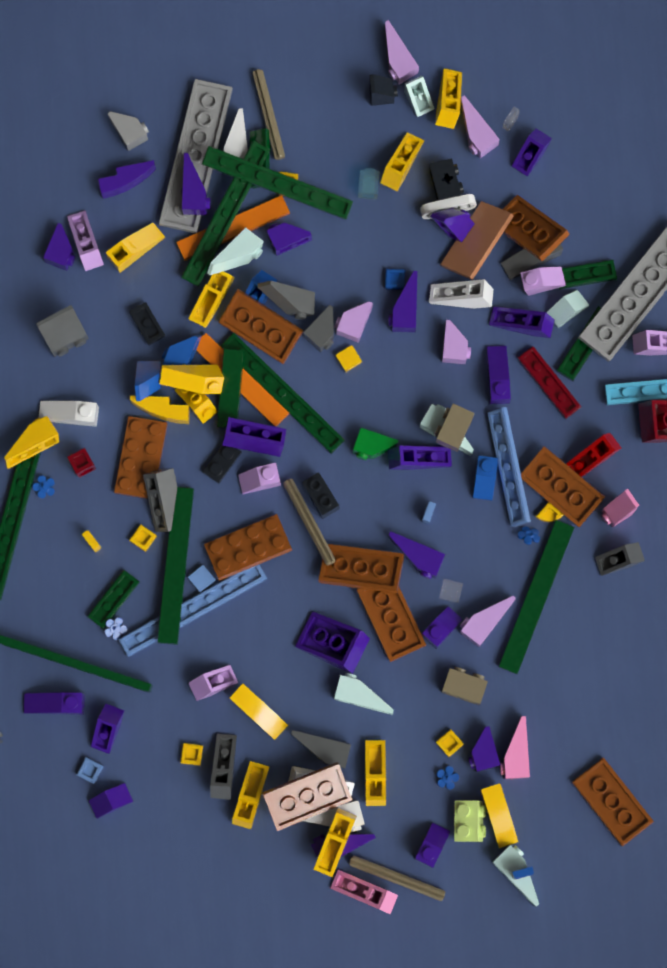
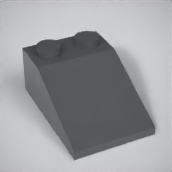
(63, 331)

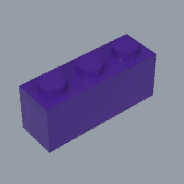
(254, 437)

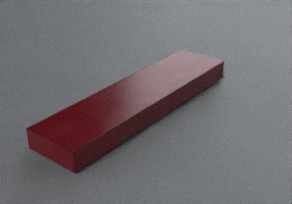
(549, 382)

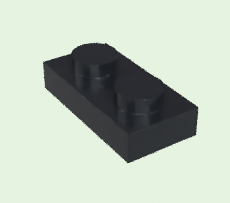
(147, 323)
(222, 463)

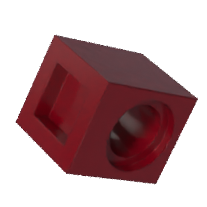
(81, 462)

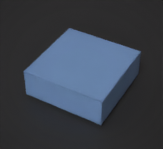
(428, 512)
(201, 578)
(90, 770)

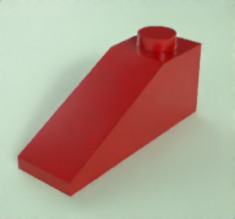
(594, 454)

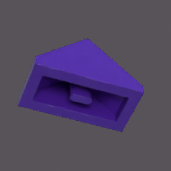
(110, 800)

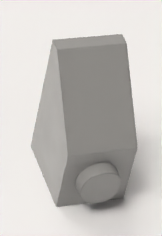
(129, 129)

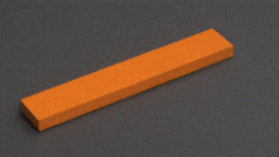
(250, 219)
(250, 388)

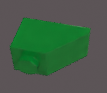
(371, 444)

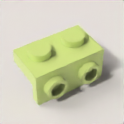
(469, 821)

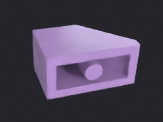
(542, 279)
(353, 322)
(455, 345)
(259, 478)
(213, 682)

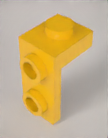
(198, 403)

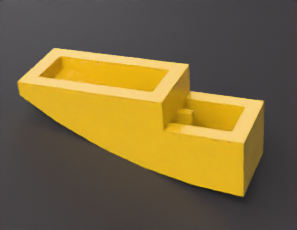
(211, 298)
(161, 408)
(258, 711)
(375, 772)
(250, 795)
(499, 815)
(335, 842)

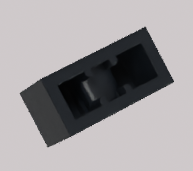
(445, 170)
(320, 495)

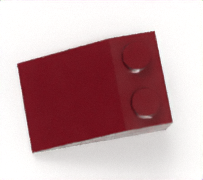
(653, 421)

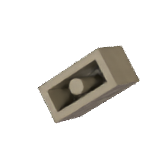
(454, 427)
(465, 686)

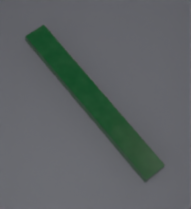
(277, 182)
(222, 220)
(286, 396)
(14, 514)
(176, 568)
(536, 597)
(76, 664)

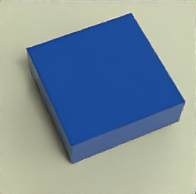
(395, 279)
(522, 873)

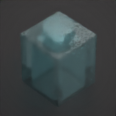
(368, 183)

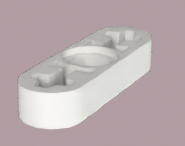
(464, 202)

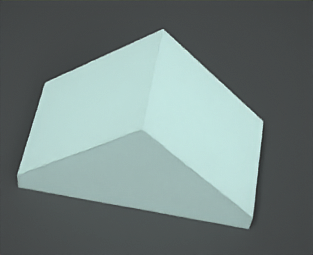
(418, 96)
(568, 308)

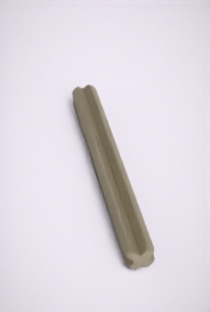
(268, 114)
(309, 522)
(397, 878)

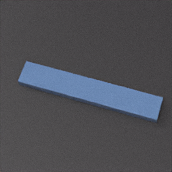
(508, 467)

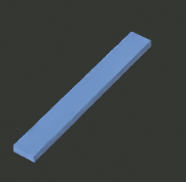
(195, 607)

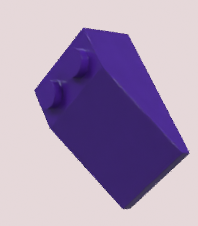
(333, 642)

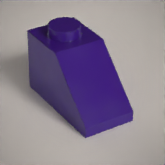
(531, 152)
(454, 223)
(287, 237)
(59, 251)
(441, 627)
(107, 728)
(484, 752)
(432, 845)

